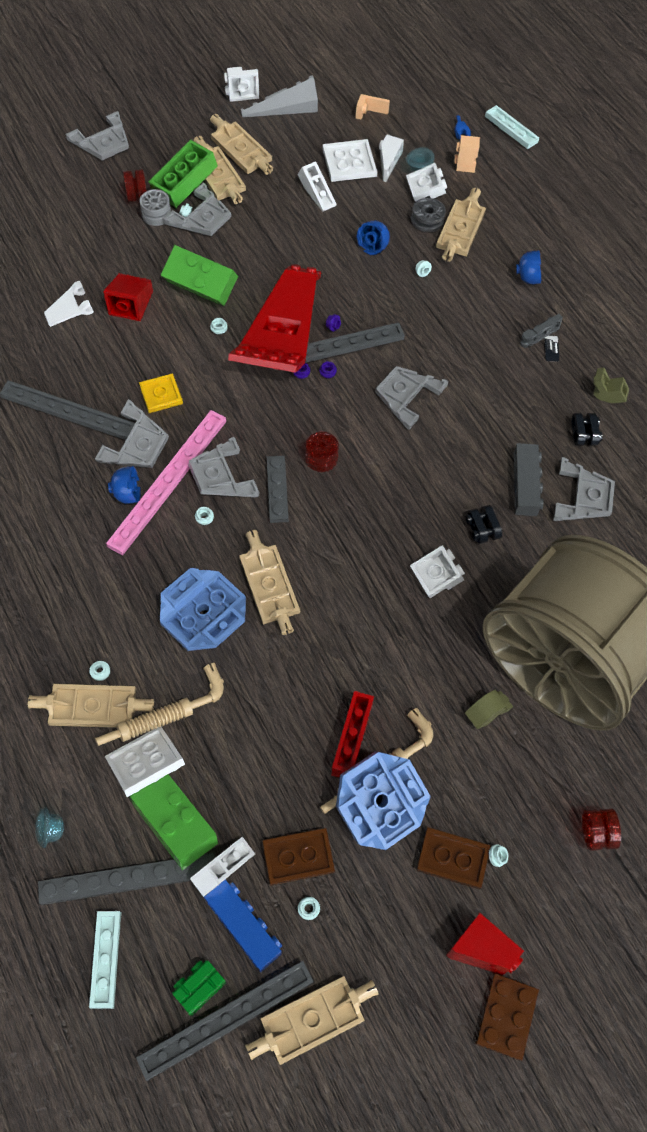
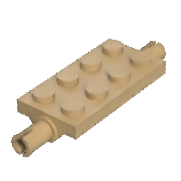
(240, 146)
(224, 179)
(461, 226)
(269, 583)
(90, 705)
(312, 1020)

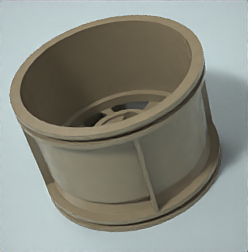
(576, 631)

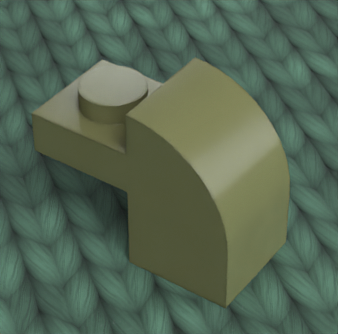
(608, 389)
(488, 708)

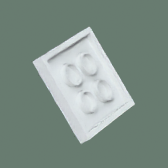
(349, 160)
(144, 761)

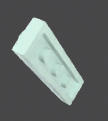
(512, 127)
(105, 960)

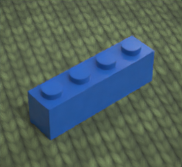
(243, 925)

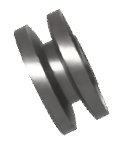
(428, 214)

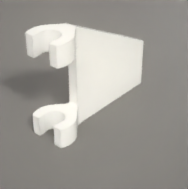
(67, 307)

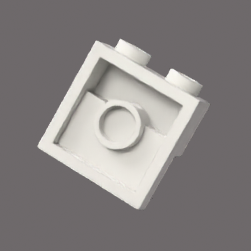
(241, 84)
(427, 182)
(437, 571)

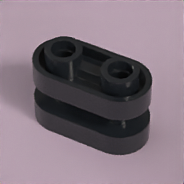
(592, 424)
(479, 531)

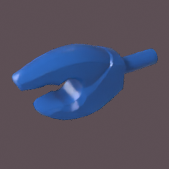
(461, 128)

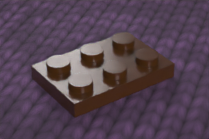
(298, 856)
(453, 858)
(507, 1017)

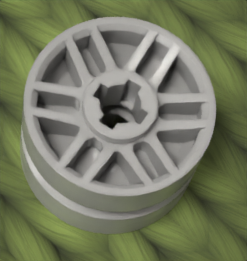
(154, 207)

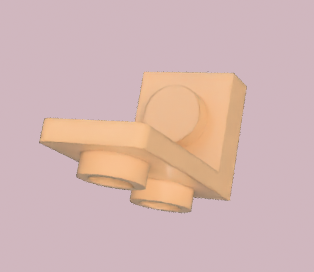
(372, 104)

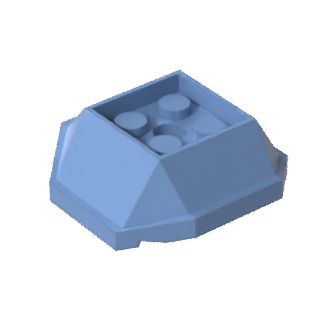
(196, 592)
(401, 805)

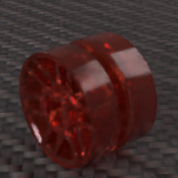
(134, 185)
(322, 451)
(601, 829)

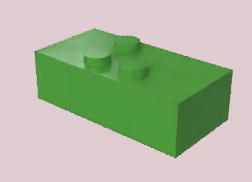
(184, 172)
(199, 275)
(174, 821)

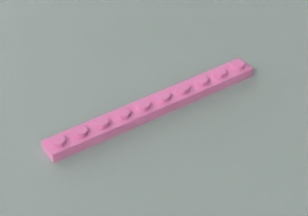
(165, 483)

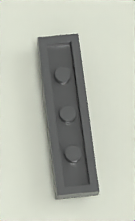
(277, 489)

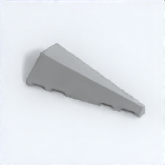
(297, 99)

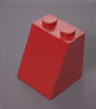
(128, 296)
(486, 948)

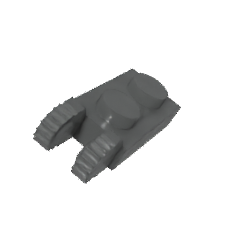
(541, 331)

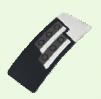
(552, 348)

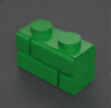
(198, 987)

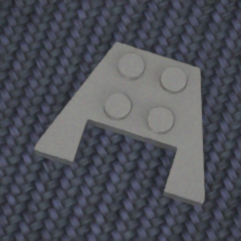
(104, 143)
(205, 218)
(401, 387)
(142, 444)
(214, 475)
(593, 494)

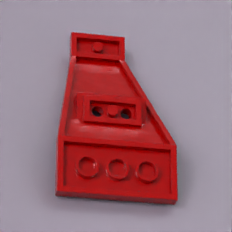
(282, 327)

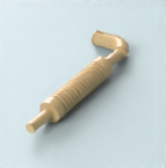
(167, 714)
(426, 732)

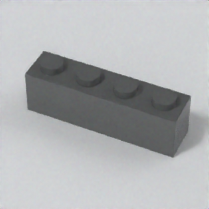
(527, 479)

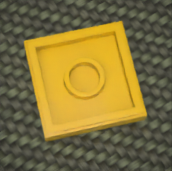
(160, 393)

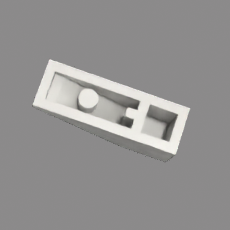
(391, 150)
(316, 186)
(222, 866)

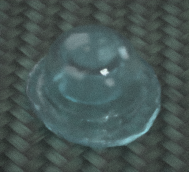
(420, 158)
(48, 827)

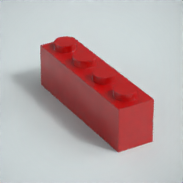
(352, 733)

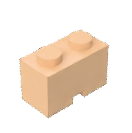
(467, 153)

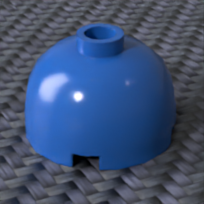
(373, 237)
(530, 267)
(124, 485)

